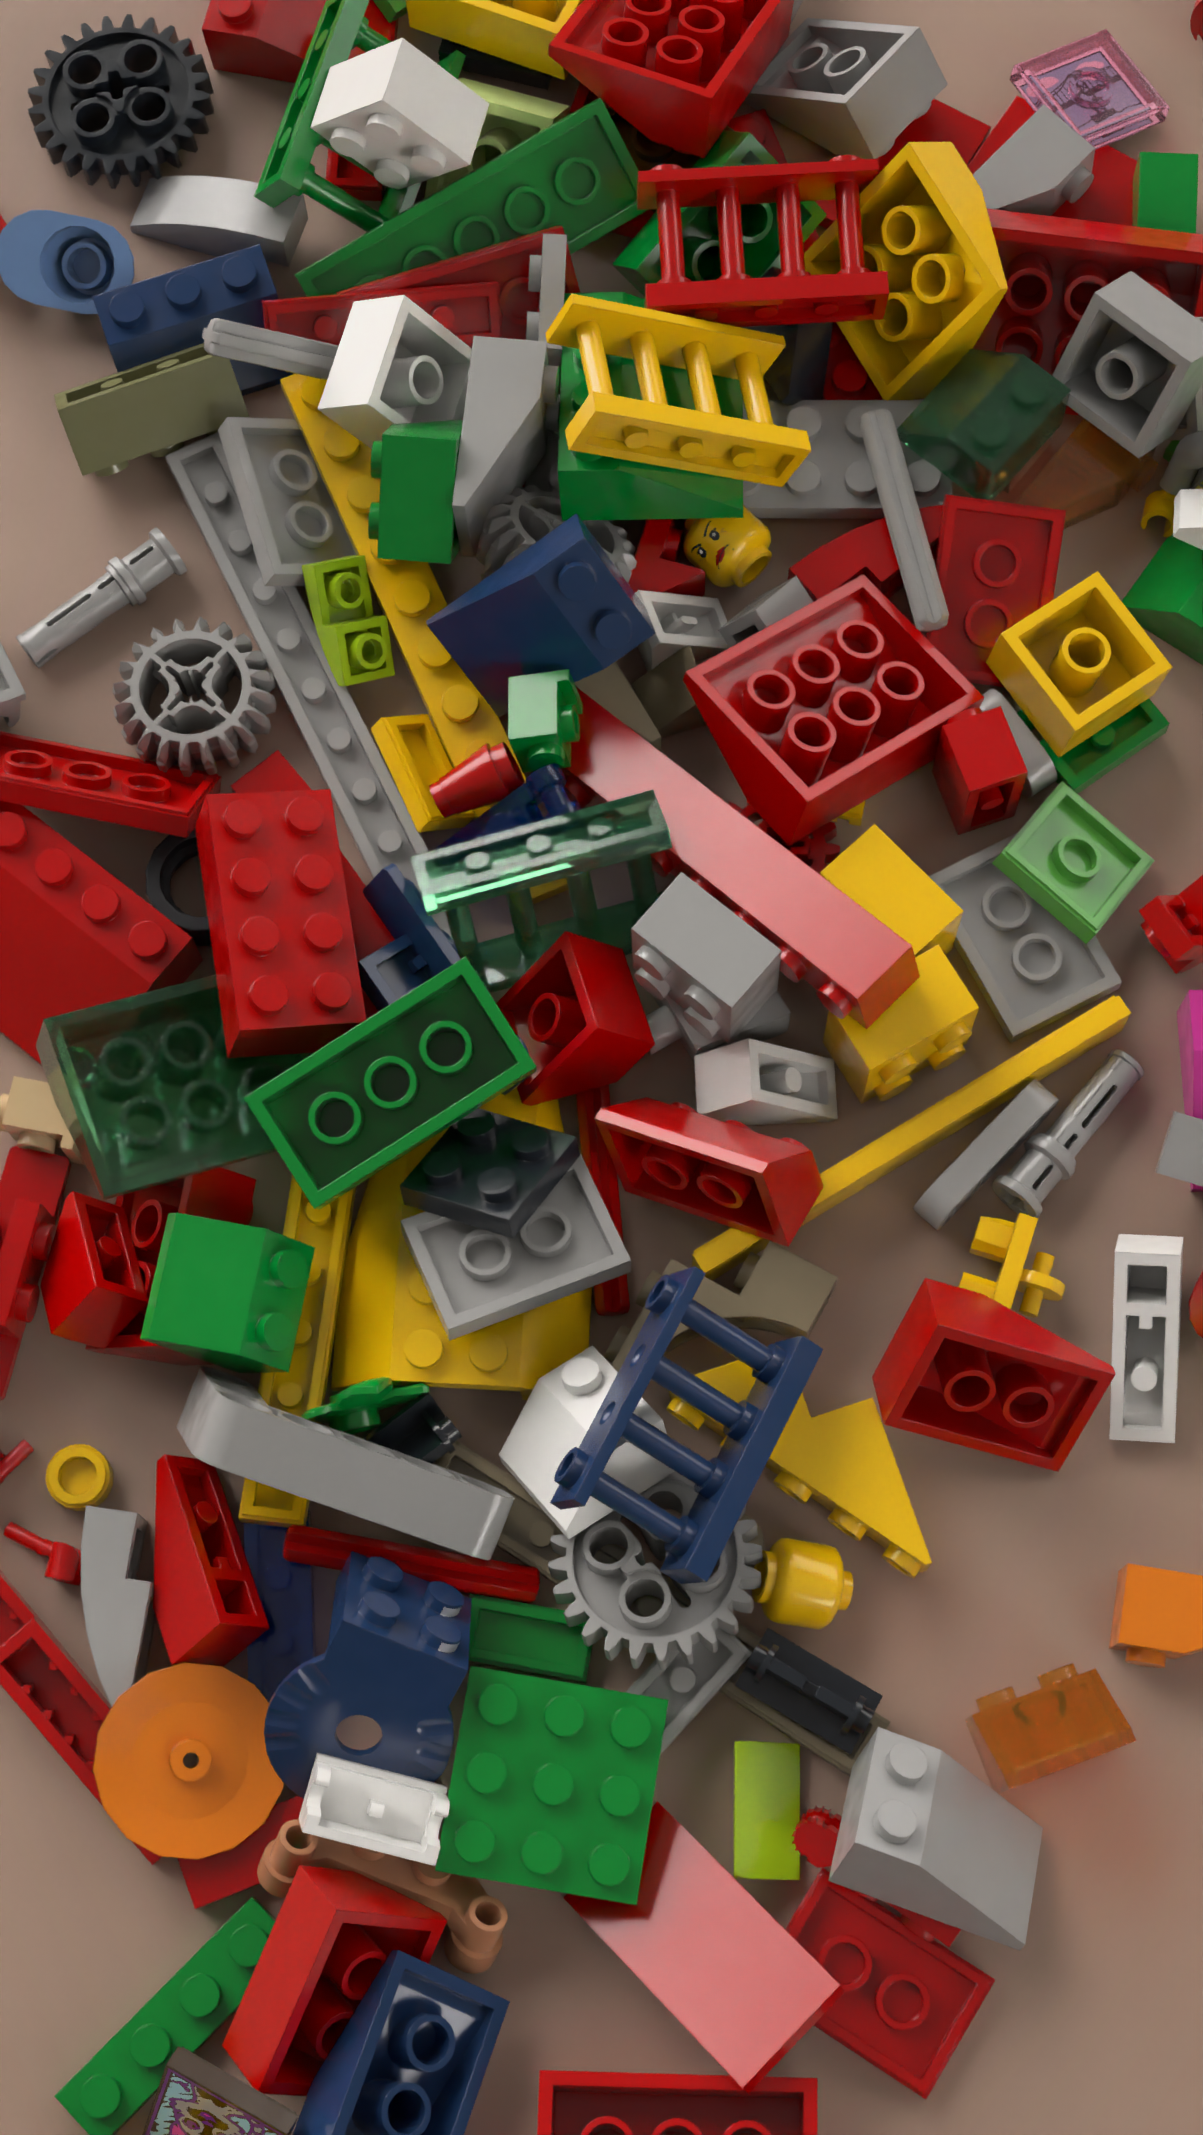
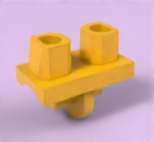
(1009, 1245)

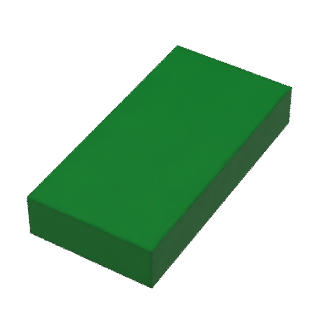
(527, 1639)

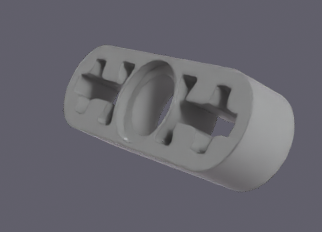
(986, 1154)

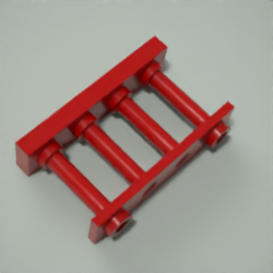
(794, 293)

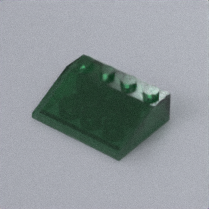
(154, 1087)

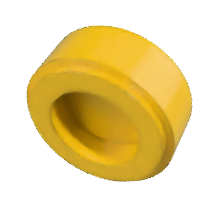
(79, 1477)

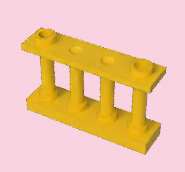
(667, 434)

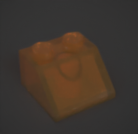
(1046, 1729)

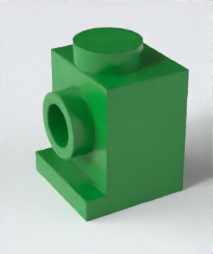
(543, 718)

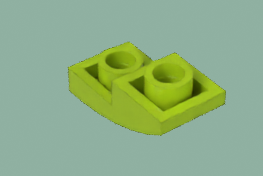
(344, 619)

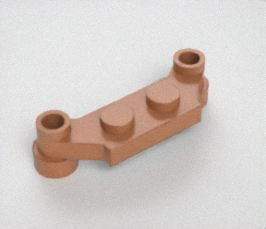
(470, 1913)

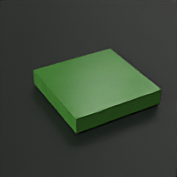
(1073, 862)

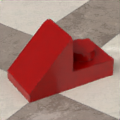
(658, 565)

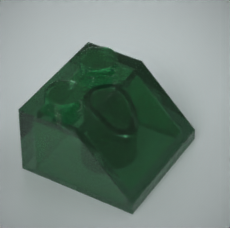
(986, 420)

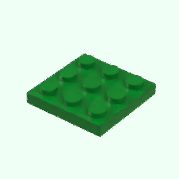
(552, 1785)

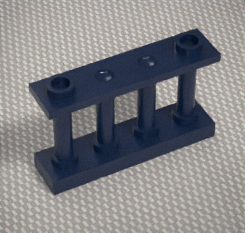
(750, 1428)

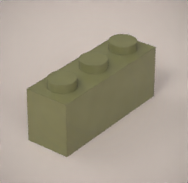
(148, 409)

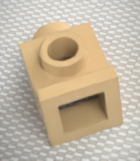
(35, 1120)

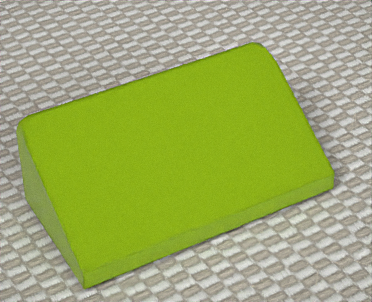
(766, 1810)

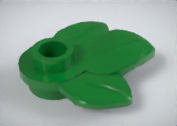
(359, 1405)

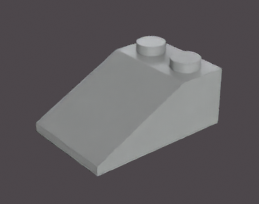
(849, 84)
(504, 427)
(936, 1840)

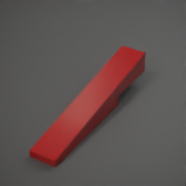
(51, 1688)

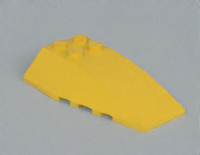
(389, 1319)

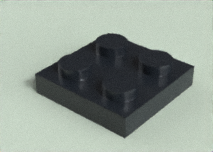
(490, 1171)

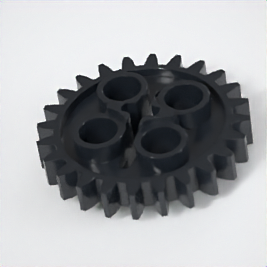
(121, 101)

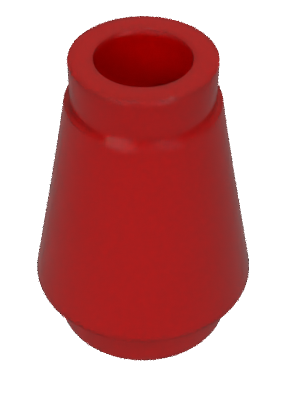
(477, 781)

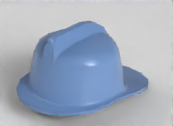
(63, 259)

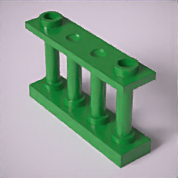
(288, 164)

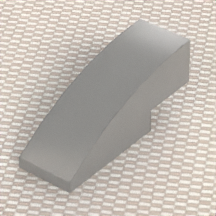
(219, 217)
(114, 1602)

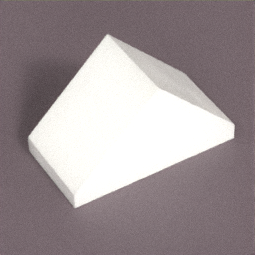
(681, 623)

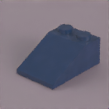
(543, 613)
(406, 2056)

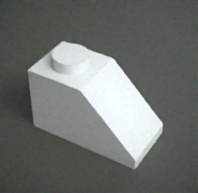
(765, 1084)

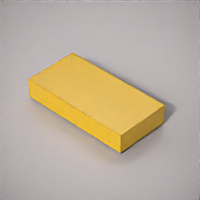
(415, 762)

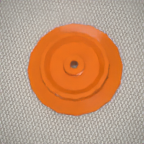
(142, 1769)

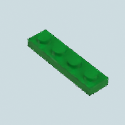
(179, 2014)

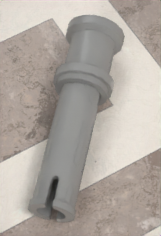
(124, 583)
(1052, 1154)

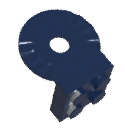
(389, 1656)

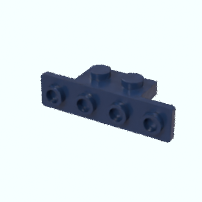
(418, 947)

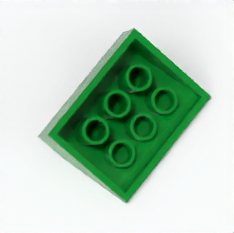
(630, 490)

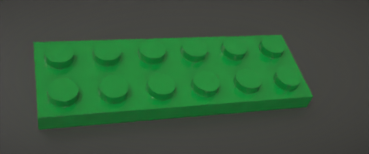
(562, 176)

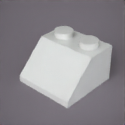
(557, 1421)

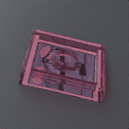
(1091, 89)

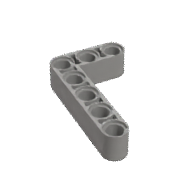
(239, 1433)

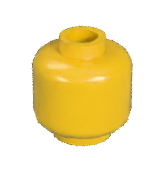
(802, 1583)

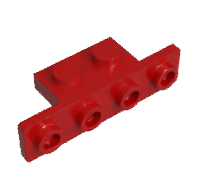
(29, 1207)

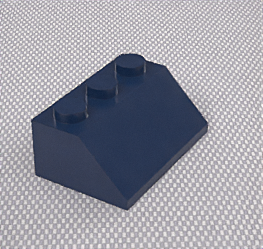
(175, 307)

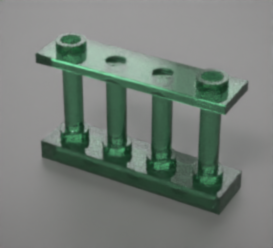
(540, 854)

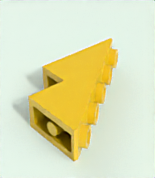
(835, 1460)

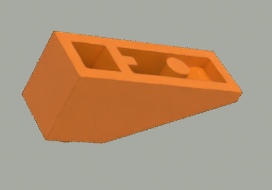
(1157, 1615)

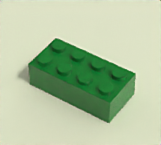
(390, 1083)

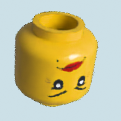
(728, 548)

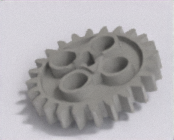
(606, 1591)

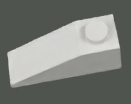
(1146, 1337)

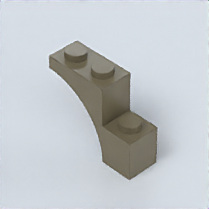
(777, 1296)

